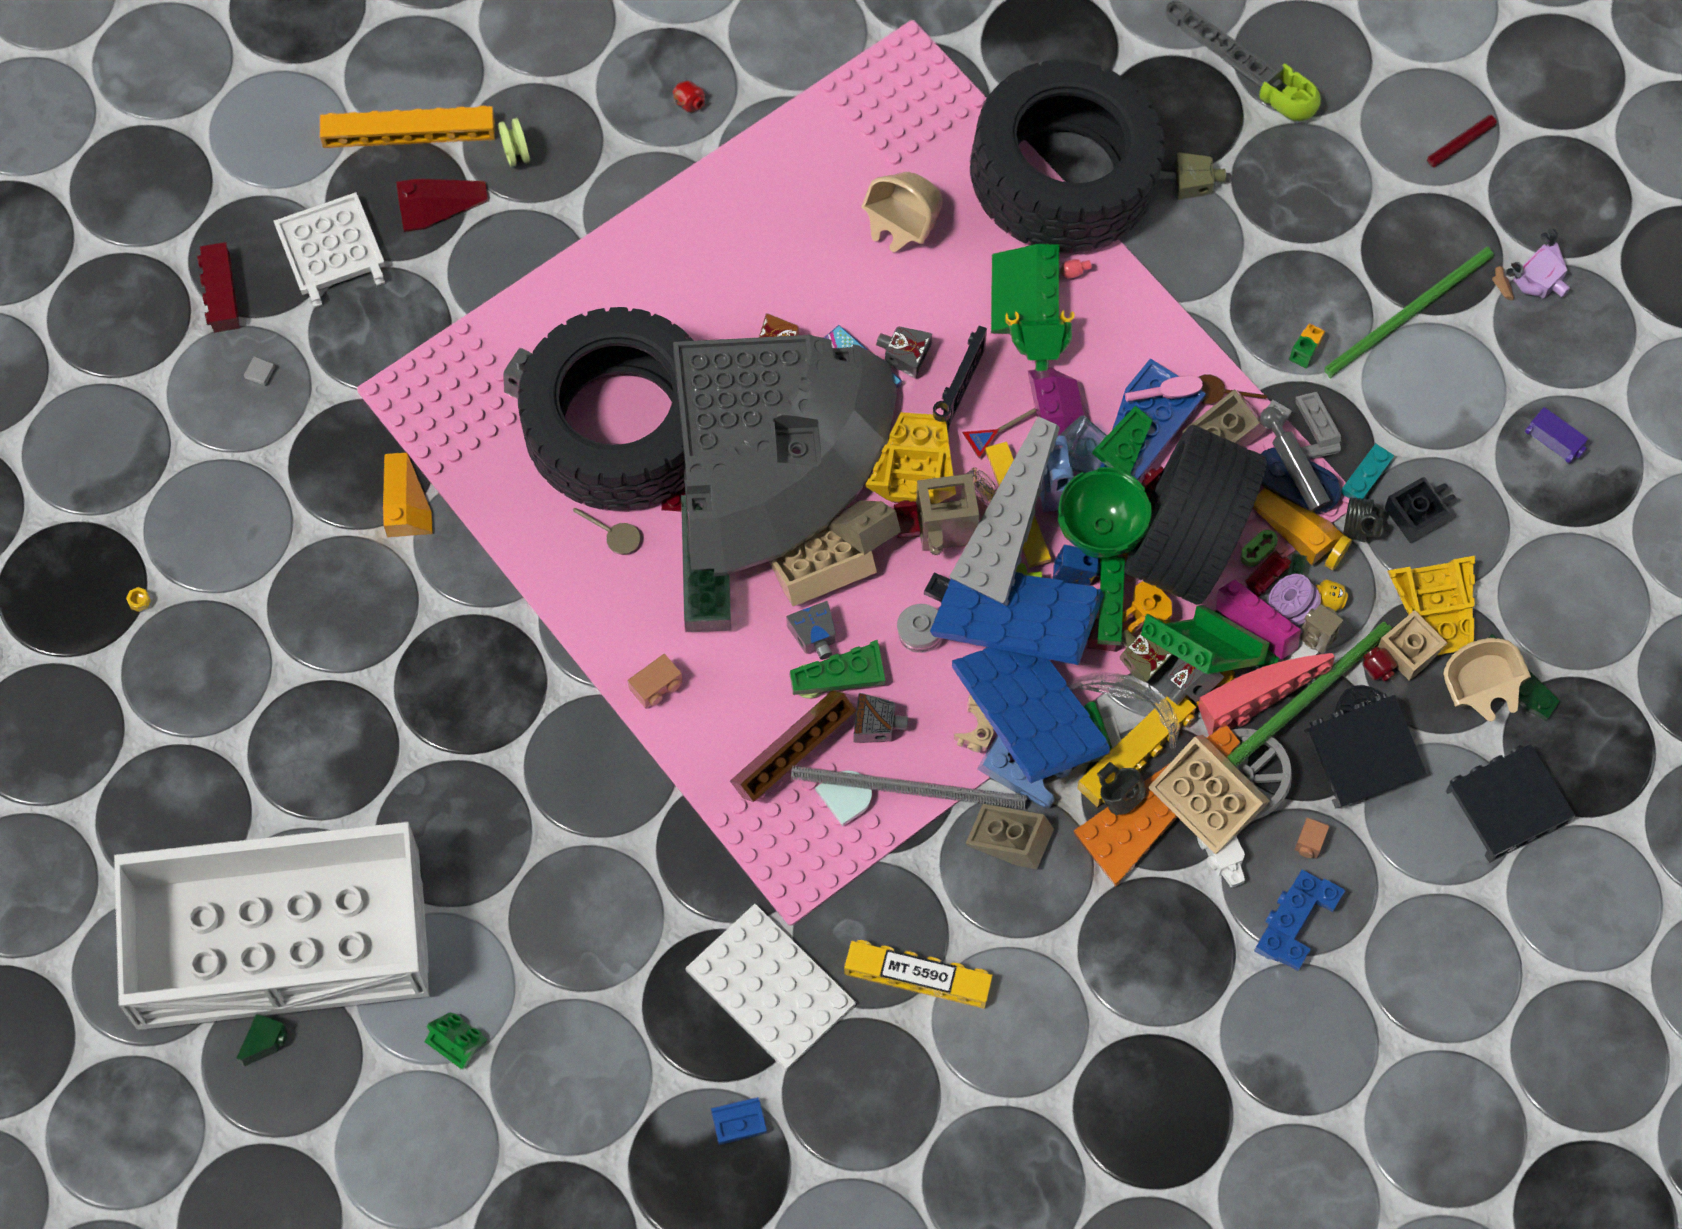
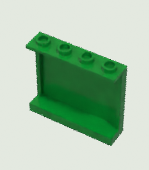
(1207, 641)

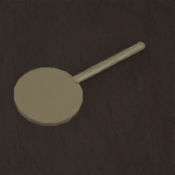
(621, 538)

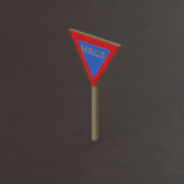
(980, 439)

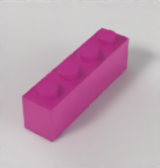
(1258, 617)

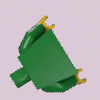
(1041, 338)

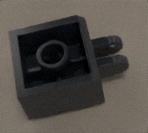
(1419, 508)

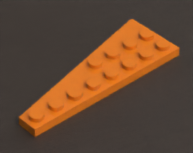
(1121, 840)

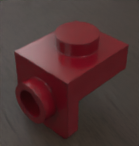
(907, 518)

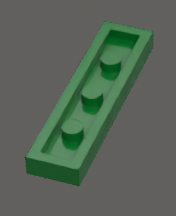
(1112, 603)

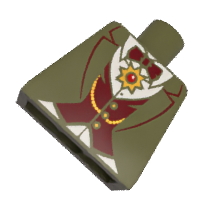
(1142, 656)

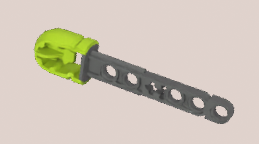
(1297, 101)

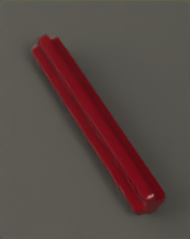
(1461, 140)

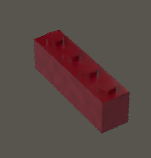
(219, 287)

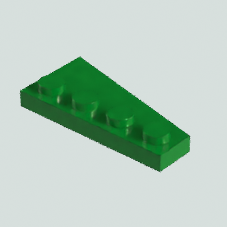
(846, 671)

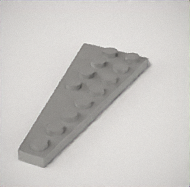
(998, 540)

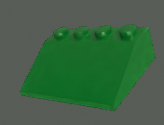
(1024, 283)

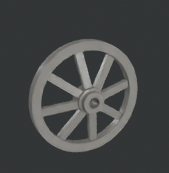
(1285, 777)

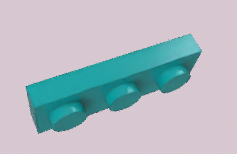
(1367, 473)

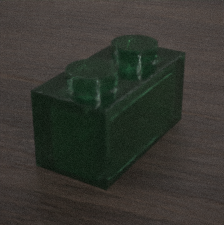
(1297, 564)

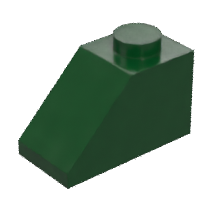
(262, 1040)

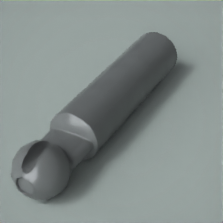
(1295, 461)

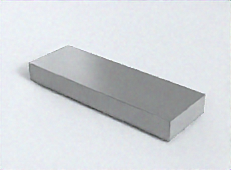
(1318, 419)

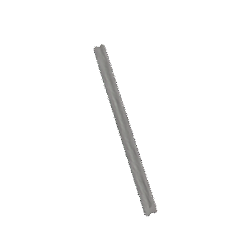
(908, 786)

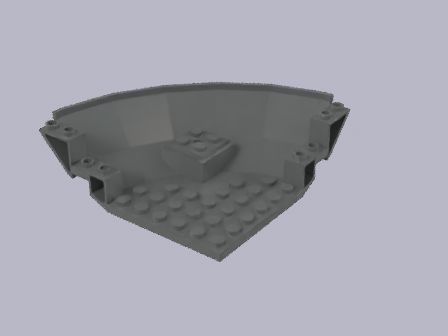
(743, 416)

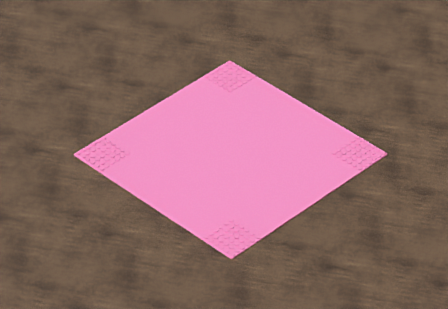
(784, 234)

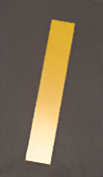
(1035, 547)

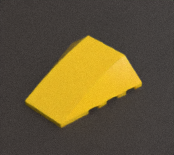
(914, 452)
(1441, 597)

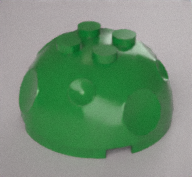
(1104, 512)

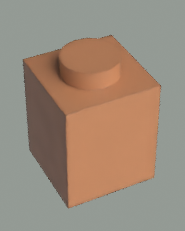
(1311, 838)

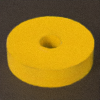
(1338, 552)

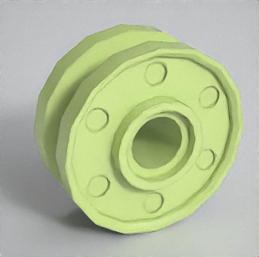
(514, 142)

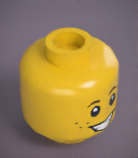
(1332, 594)

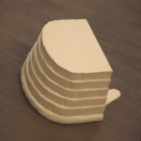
(903, 206)
(1486, 672)

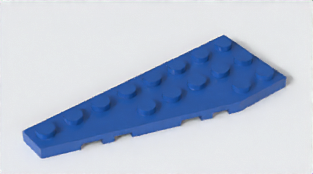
(1166, 414)

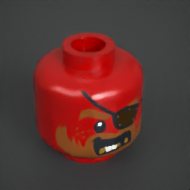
(689, 96)

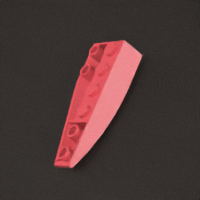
(1257, 690)

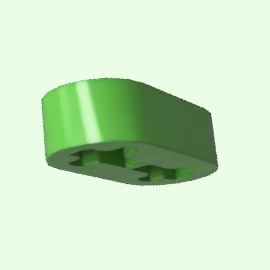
(1255, 544)

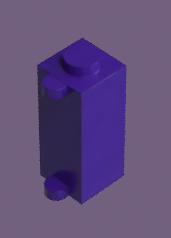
(1557, 435)

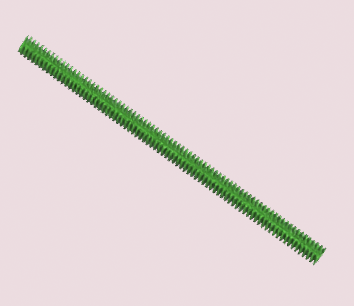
(1408, 312)
(1308, 694)

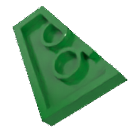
(1124, 442)

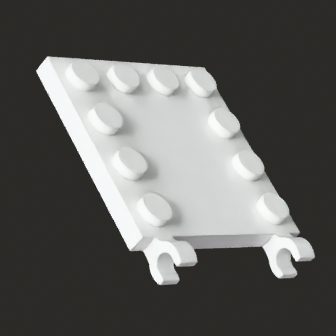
(330, 245)

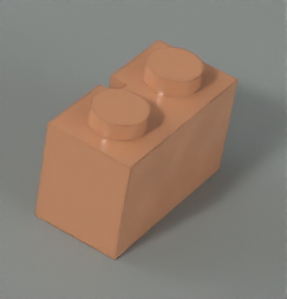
(654, 681)

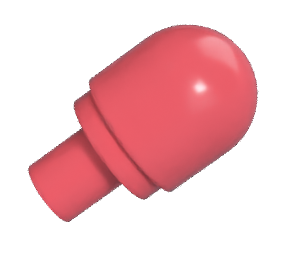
(1074, 268)

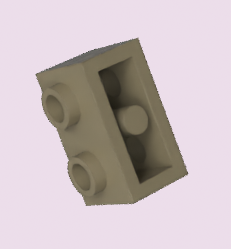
(1321, 628)

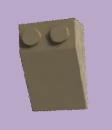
(1232, 420)
(866, 525)
(1011, 835)

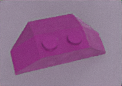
(1055, 397)

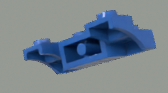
(1295, 906)

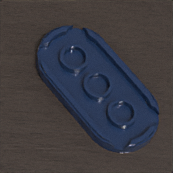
(1281, 483)

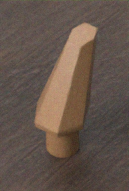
(1502, 283)

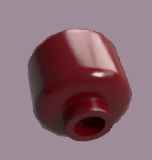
(1379, 664)

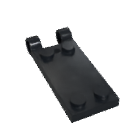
(953, 395)

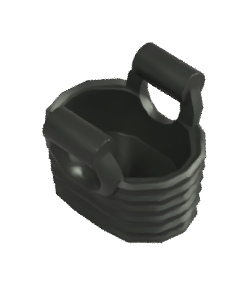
(1356, 519)
(1124, 791)

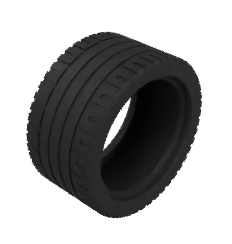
(1197, 514)

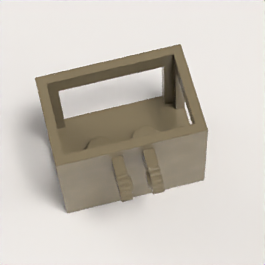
(947, 522)

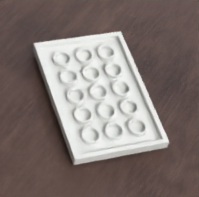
(770, 986)

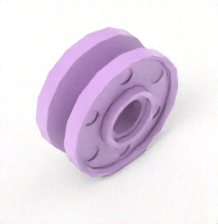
(1294, 597)

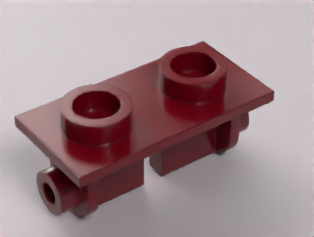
(1267, 573)

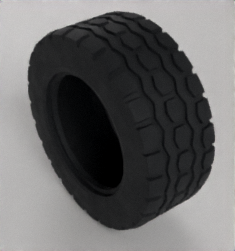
(1077, 101)
(571, 359)

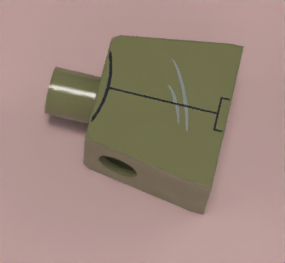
(1196, 175)

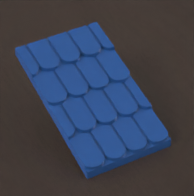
(1040, 620)
(1031, 711)

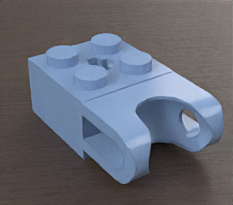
(1057, 476)
(997, 766)

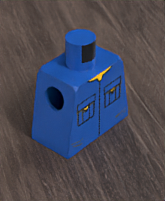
(1075, 566)

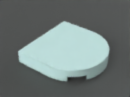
(845, 801)

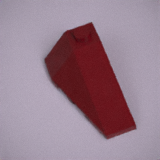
(432, 200)

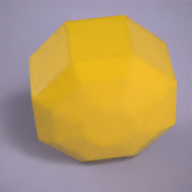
(138, 599)

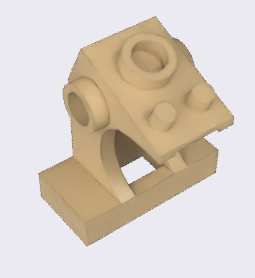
(983, 727)

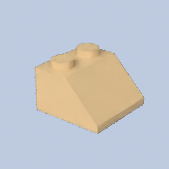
(1412, 644)

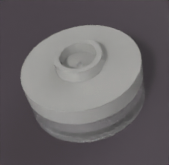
(915, 627)

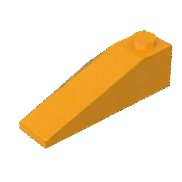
(404, 501)
(1301, 528)

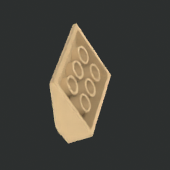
(820, 567)
(1208, 793)

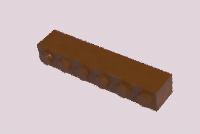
(793, 745)

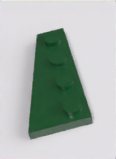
(1536, 697)

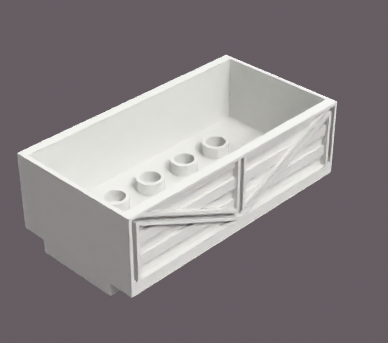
(270, 926)

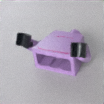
(1543, 271)

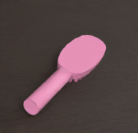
(1171, 388)

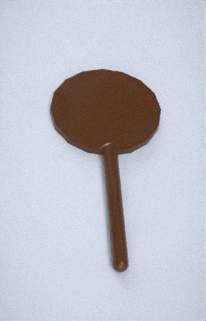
(1215, 390)

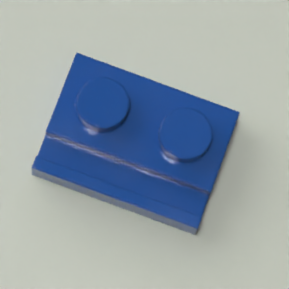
(738, 1120)

